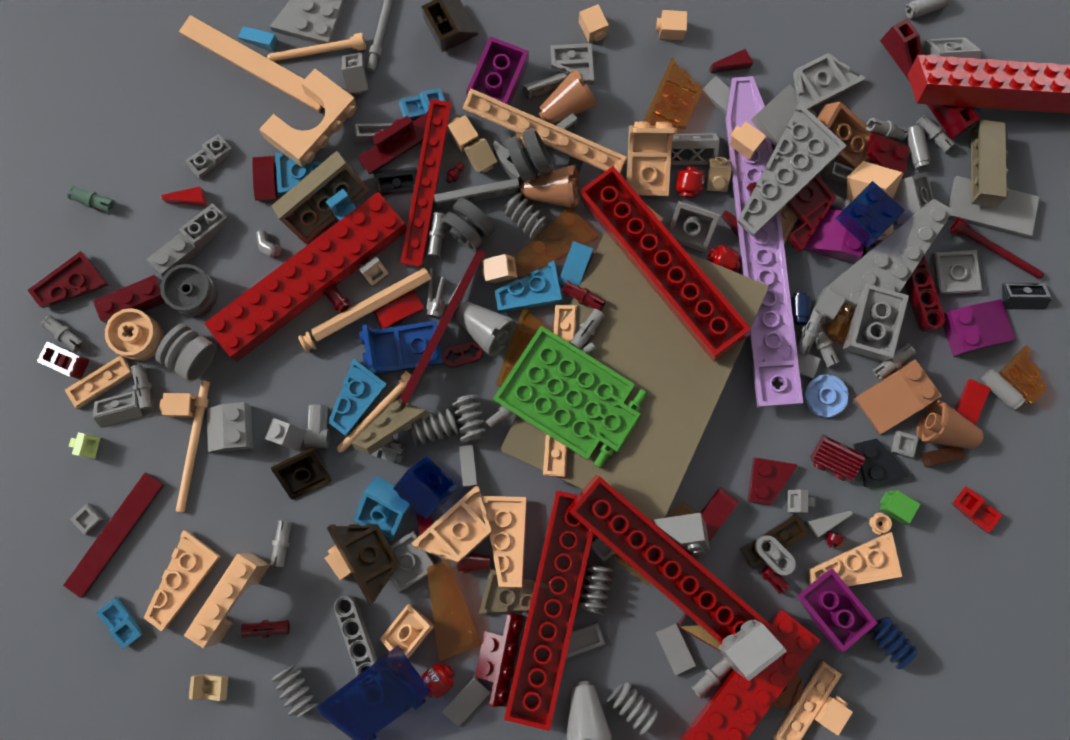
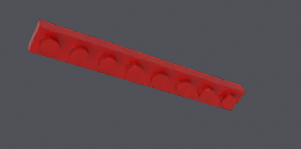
(426, 183)

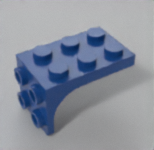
(398, 347)

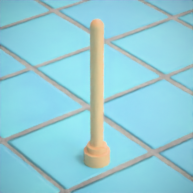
(355, 42)
(391, 397)

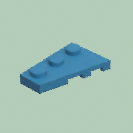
(532, 291)
(358, 394)

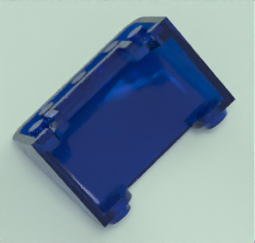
(376, 697)

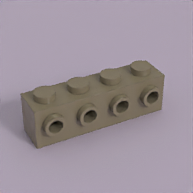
(988, 163)

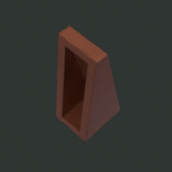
(942, 455)

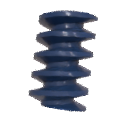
(894, 641)

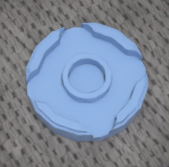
(826, 396)

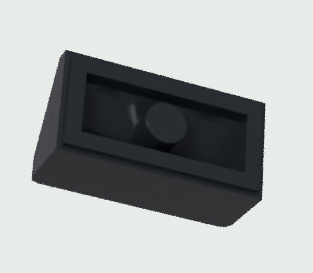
(395, 180)
(1025, 296)

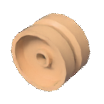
(133, 334)

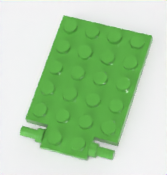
(571, 397)

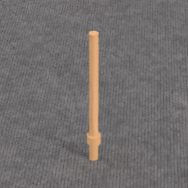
(201, 403)

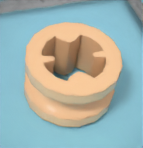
(307, 342)

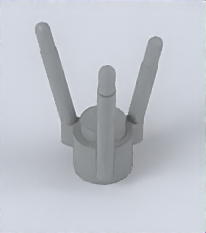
(436, 307)

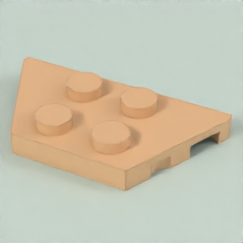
(457, 530)

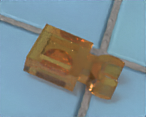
(838, 328)

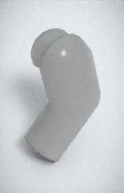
(266, 247)

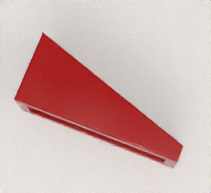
(191, 196)

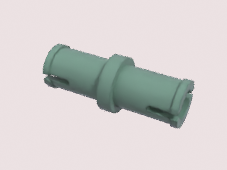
(91, 199)

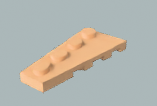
(507, 538)
(863, 564)
(186, 571)

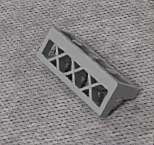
(694, 141)

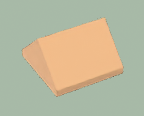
(867, 172)
(407, 631)

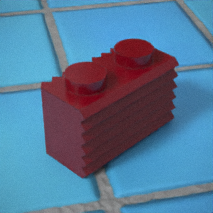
(837, 458)

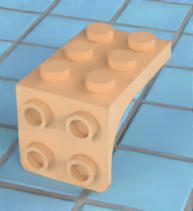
(650, 157)

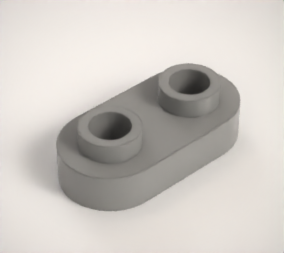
(774, 555)

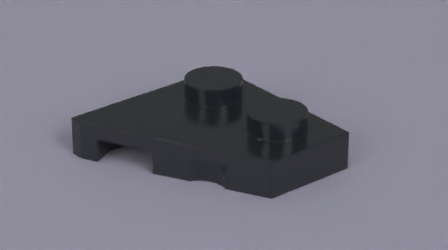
(878, 463)

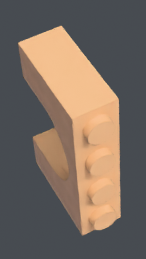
(303, 145)
(211, 622)

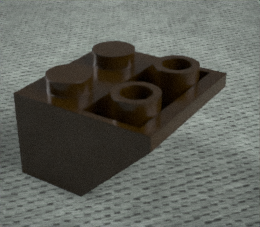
(448, 23)

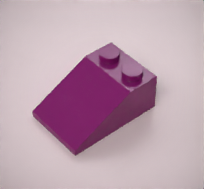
(834, 240)
(977, 327)
(836, 610)

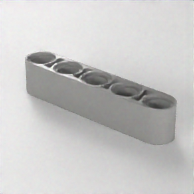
(351, 639)

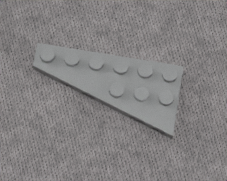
(309, 19)
(797, 159)
(895, 257)

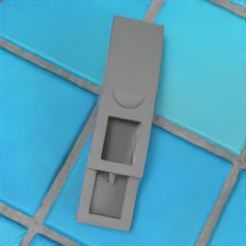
(189, 242)

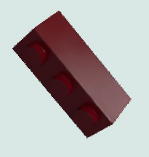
(140, 296)

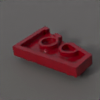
(67, 281)

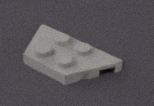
(823, 80)

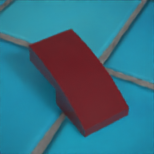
(264, 178)

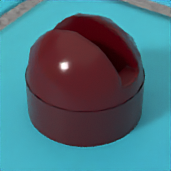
(836, 539)

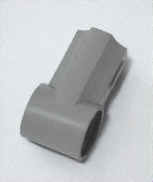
(317, 433)

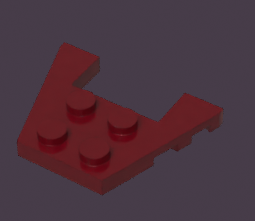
(810, 208)

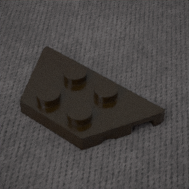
(366, 556)

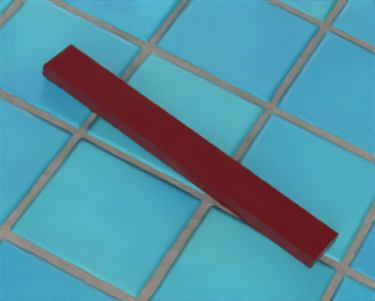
(436, 337)

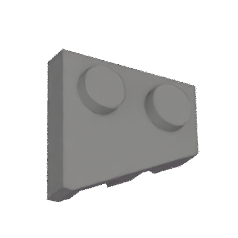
(571, 57)

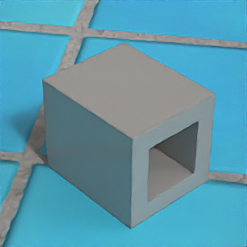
(829, 303)

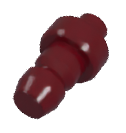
(453, 174)

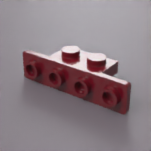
(393, 142)
(497, 658)

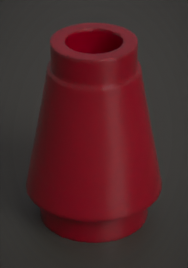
(474, 562)

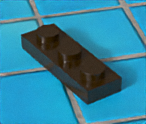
(785, 533)

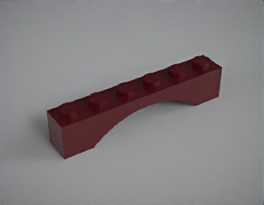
(904, 45)

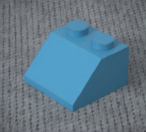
(382, 507)

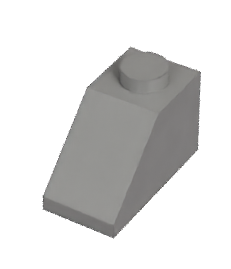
(354, 73)
(285, 434)

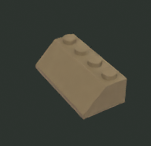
(305, 205)

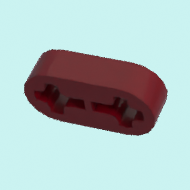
(464, 359)

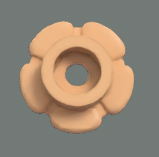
(886, 523)

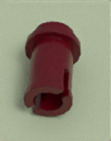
(337, 299)
(775, 579)

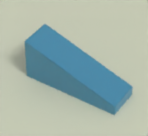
(259, 38)

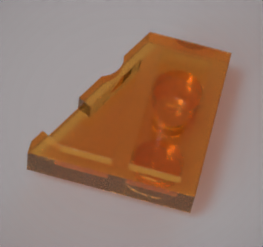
(1024, 375)

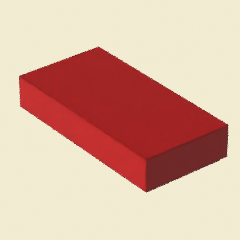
(972, 400)

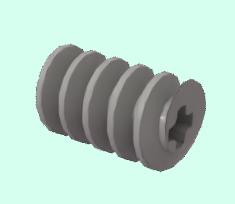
(524, 216)
(468, 418)
(434, 427)
(595, 589)
(294, 691)
(633, 706)

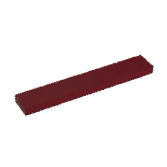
(113, 535)

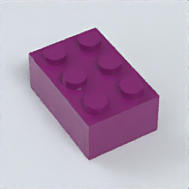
(499, 70)

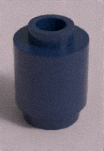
(801, 308)

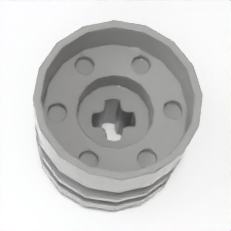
(186, 352)

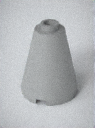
(486, 327)
(586, 715)

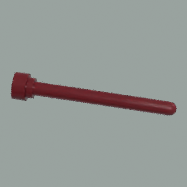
(961, 228)

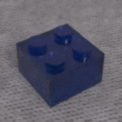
(870, 214)
(425, 487)

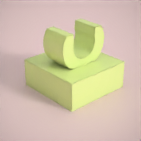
(85, 445)

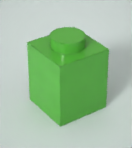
(899, 506)

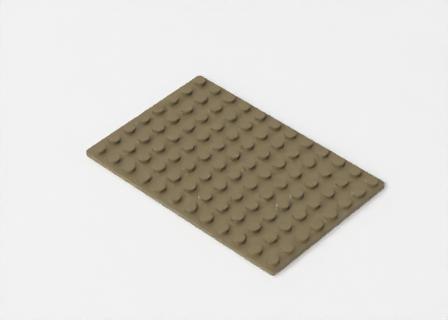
(658, 355)

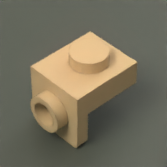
(718, 174)
(208, 687)

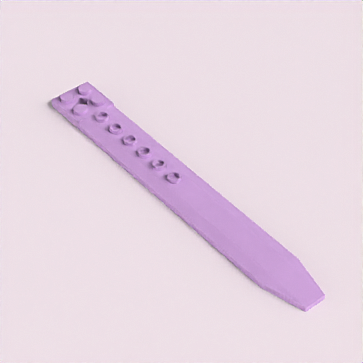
(764, 261)

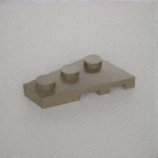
(389, 423)
(509, 599)

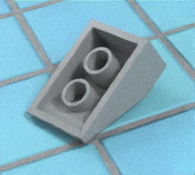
(876, 323)

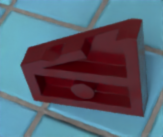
(888, 153)
(768, 479)

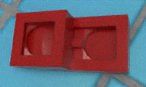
(399, 309)
(976, 510)

